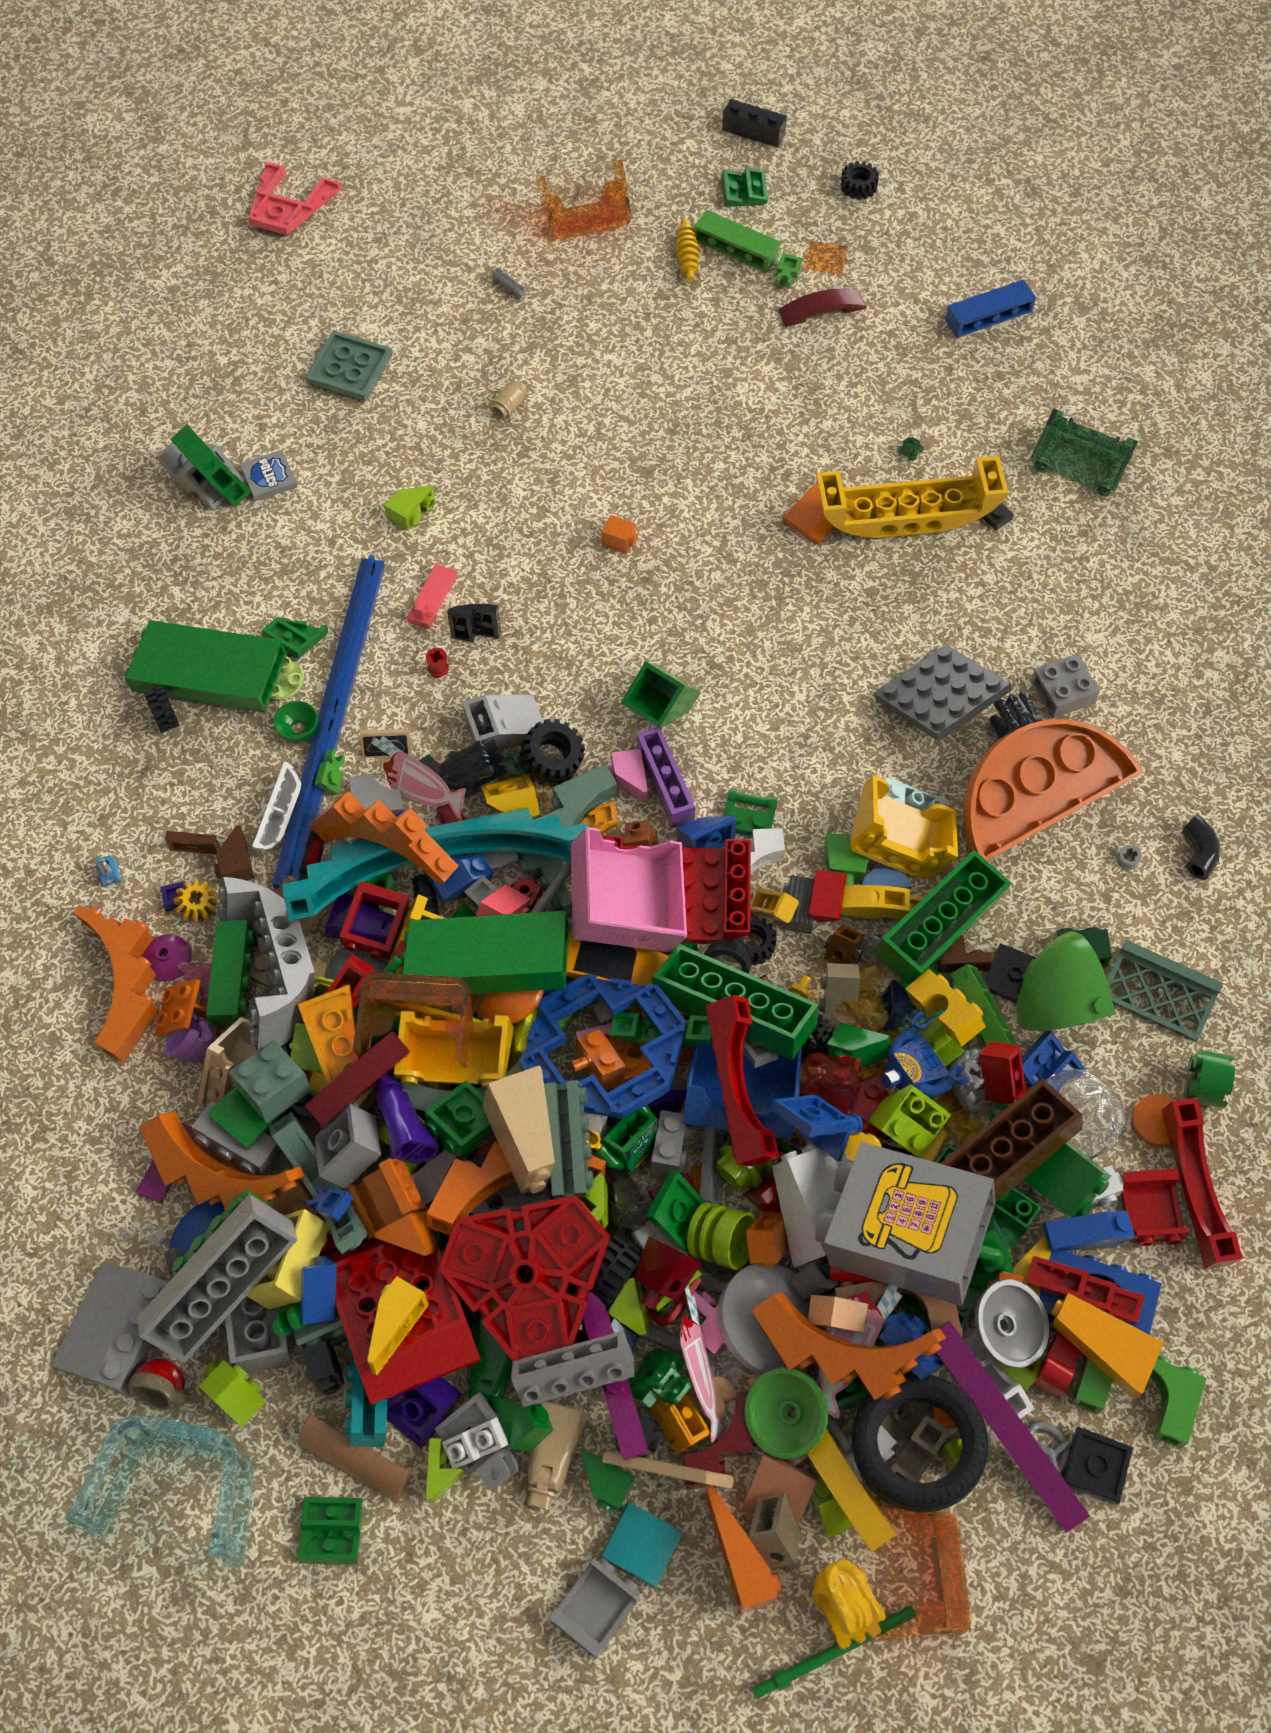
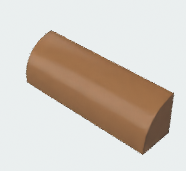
(357, 1462)

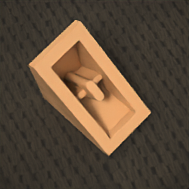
(838, 1313)

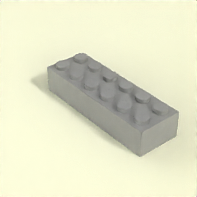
(216, 1278)

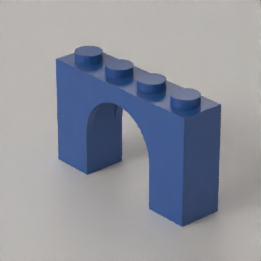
(1139, 1283)

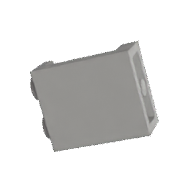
(595, 1607)

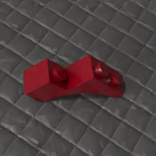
(733, 1443)

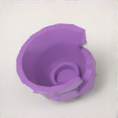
(191, 1043)

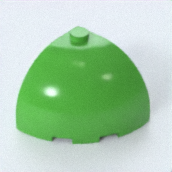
(1064, 987)

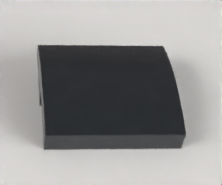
(473, 620)

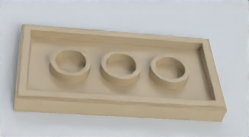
(669, 1469)

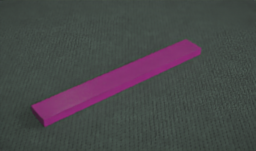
(1010, 1429)

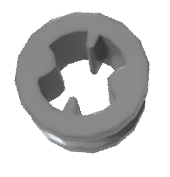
(1132, 850)

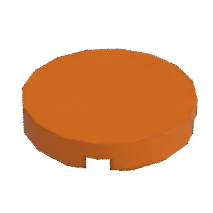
(1149, 1121)

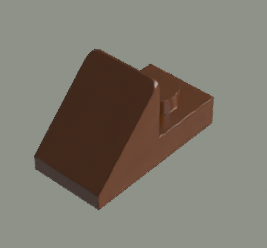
(957, 958)

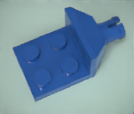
(819, 1122)

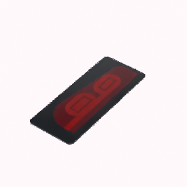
(312, 852)

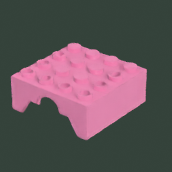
(627, 894)

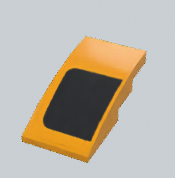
(612, 961)

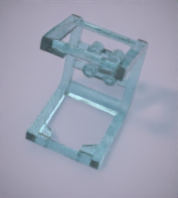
(172, 1433)

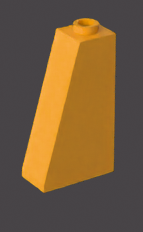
(1111, 1344)

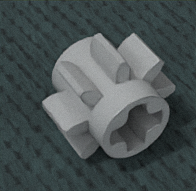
(870, 944)

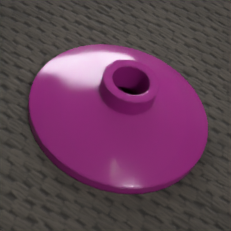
(166, 967)

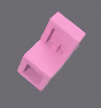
(710, 1327)

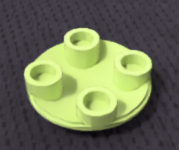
(289, 680)

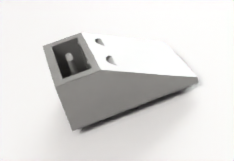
(501, 718)

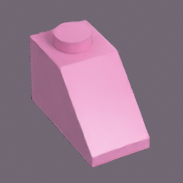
(629, 773)

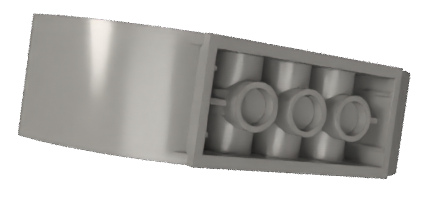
(284, 957)

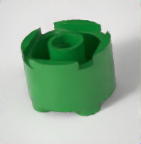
(1210, 1078)

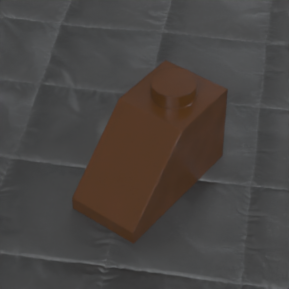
(234, 857)

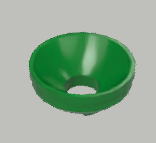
(294, 713)

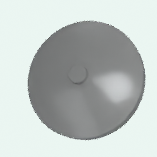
(738, 1323)

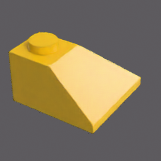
(512, 795)

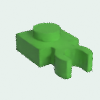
(788, 268)
(329, 775)

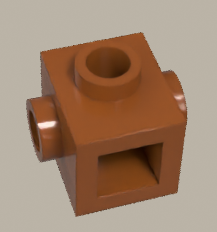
(639, 833)

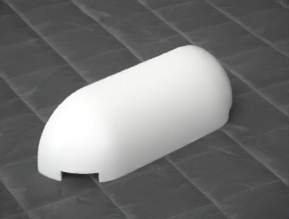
(278, 809)

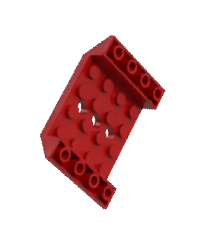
(714, 890)
(434, 1345)

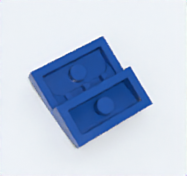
(1047, 1058)

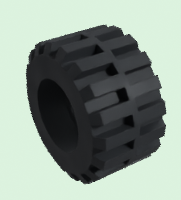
(559, 736)
(616, 1268)

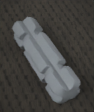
(508, 283)

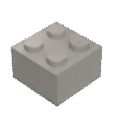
(347, 1146)

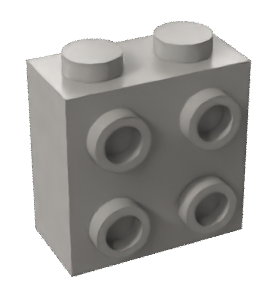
(1065, 686)
(670, 1139)

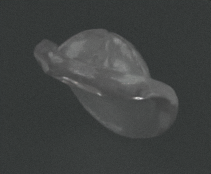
(1101, 1109)

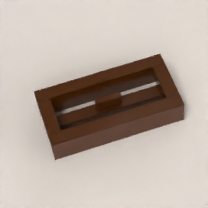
(192, 842)

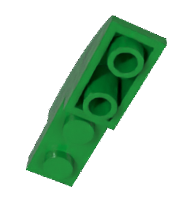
(210, 465)

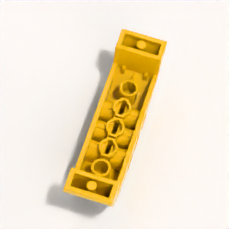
(913, 505)

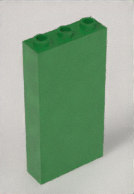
(207, 665)
(491, 951)

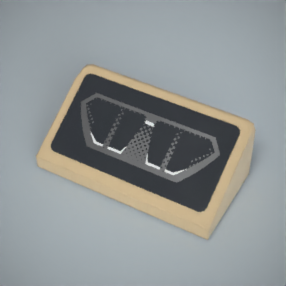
(397, 737)

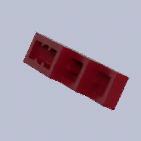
(357, 1079)

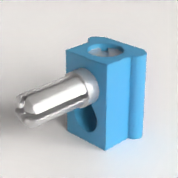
(108, 871)

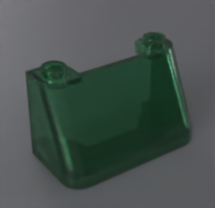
(1083, 454)

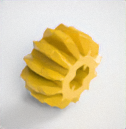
(185, 902)

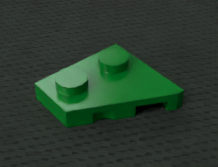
(295, 635)

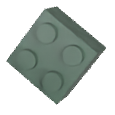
(270, 1081)

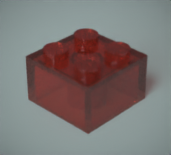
(832, 1079)

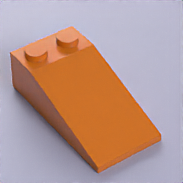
(746, 1568)

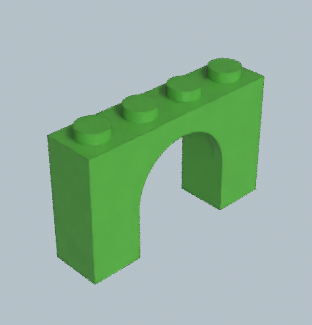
(1179, 1391)

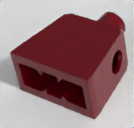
(664, 1272)

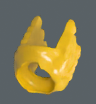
(847, 1602)

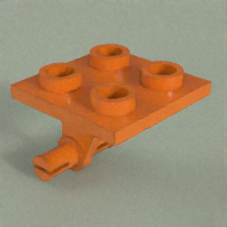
(178, 1009)

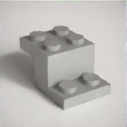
(189, 477)

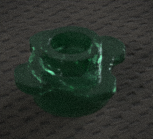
(910, 443)

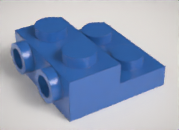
(907, 1328)

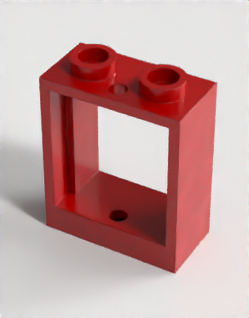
(381, 897)

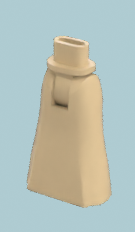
(553, 1455)

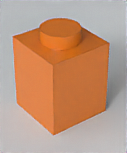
(619, 534)

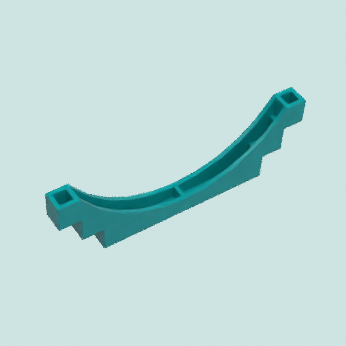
(367, 859)

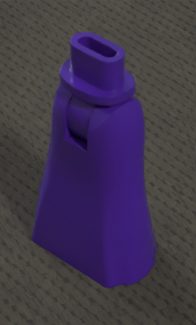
(369, 923)
(405, 1130)

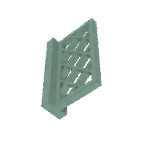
(1171, 971)

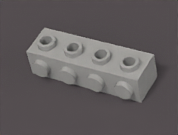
(573, 1369)

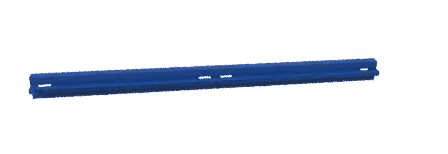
(337, 692)

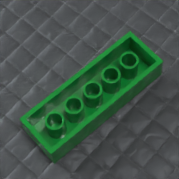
(941, 917)
(778, 1016)

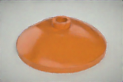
(512, 1004)

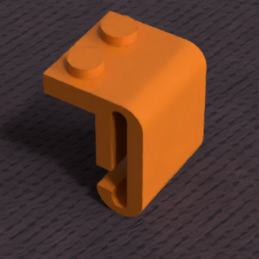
(386, 1196)

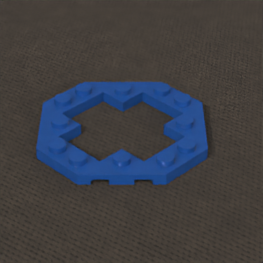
(617, 996)

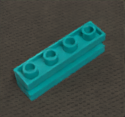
(367, 1421)

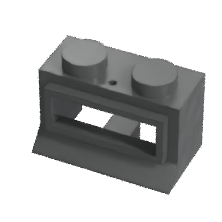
(814, 1281)

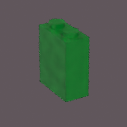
(1069, 1180)

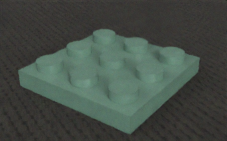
(349, 365)

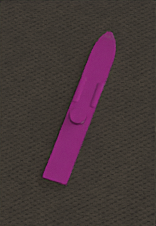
(617, 1394)

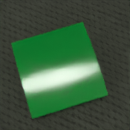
(744, 188)
(240, 1119)
(330, 1530)

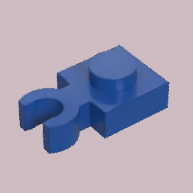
(331, 1203)

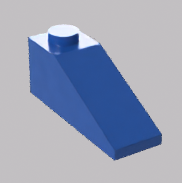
(1089, 1231)

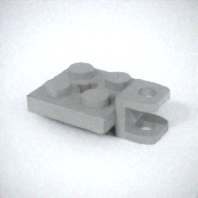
(492, 1468)

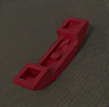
(821, 302)

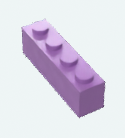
(666, 777)

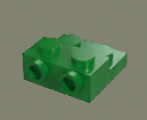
(459, 1119)

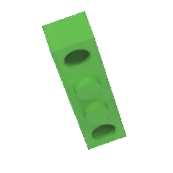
(978, 992)

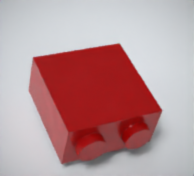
(870, 1097)

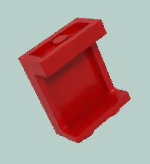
(1153, 1206)

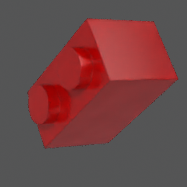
(1002, 1072)

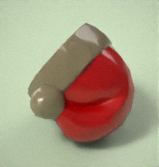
(159, 1384)

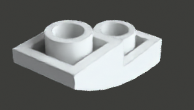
(475, 1443)

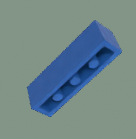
(990, 308)

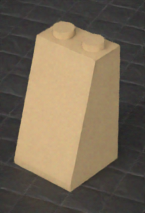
(522, 1127)

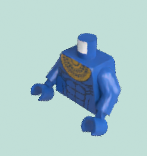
(916, 1064)

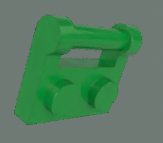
(750, 819)

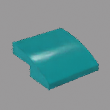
(641, 1544)

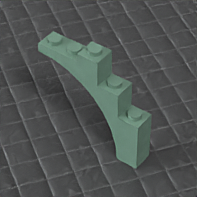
(571, 803)

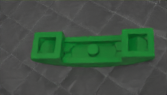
(639, 1031)

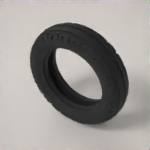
(914, 1495)

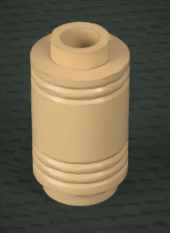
(509, 399)

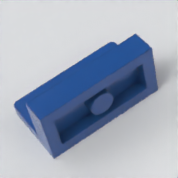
(318, 1291)

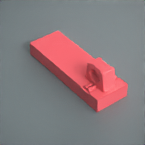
(431, 596)

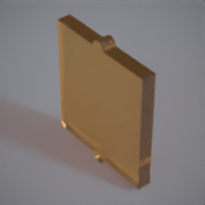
(826, 257)

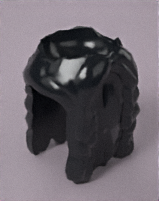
(1014, 713)
(472, 767)

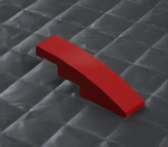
(1102, 1294)

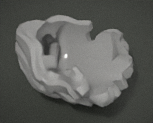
(967, 1094)

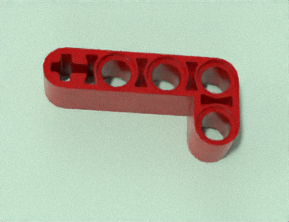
(1057, 1367)

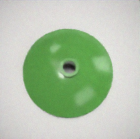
(770, 1416)

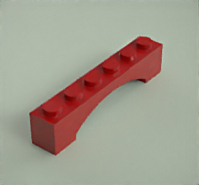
(728, 1025)
(1213, 1234)

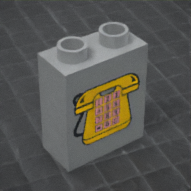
(907, 1222)

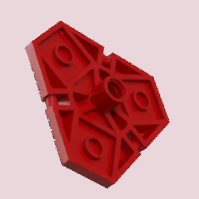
(561, 1247)

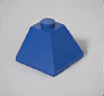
(707, 832)
(470, 869)

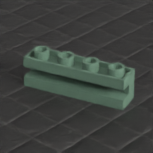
(568, 1136)

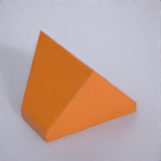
(410, 1233)

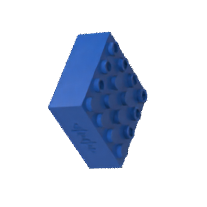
(763, 1084)

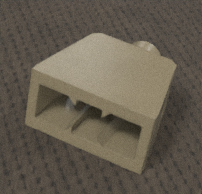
(775, 1532)

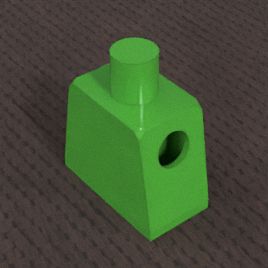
(842, 859)

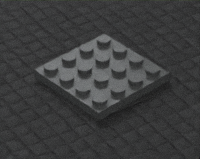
(942, 692)

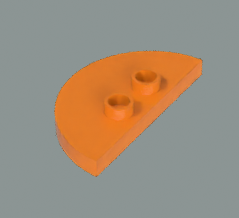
(1039, 779)

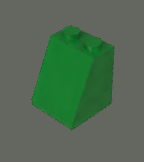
(659, 695)

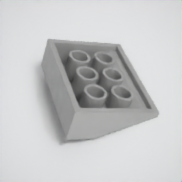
(104, 1335)

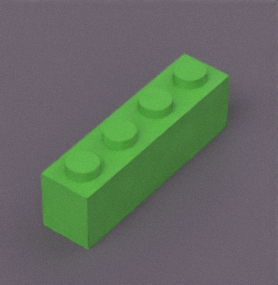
(736, 241)

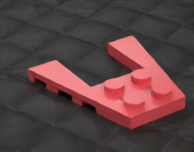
(285, 214)

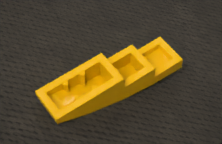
(851, 1492)

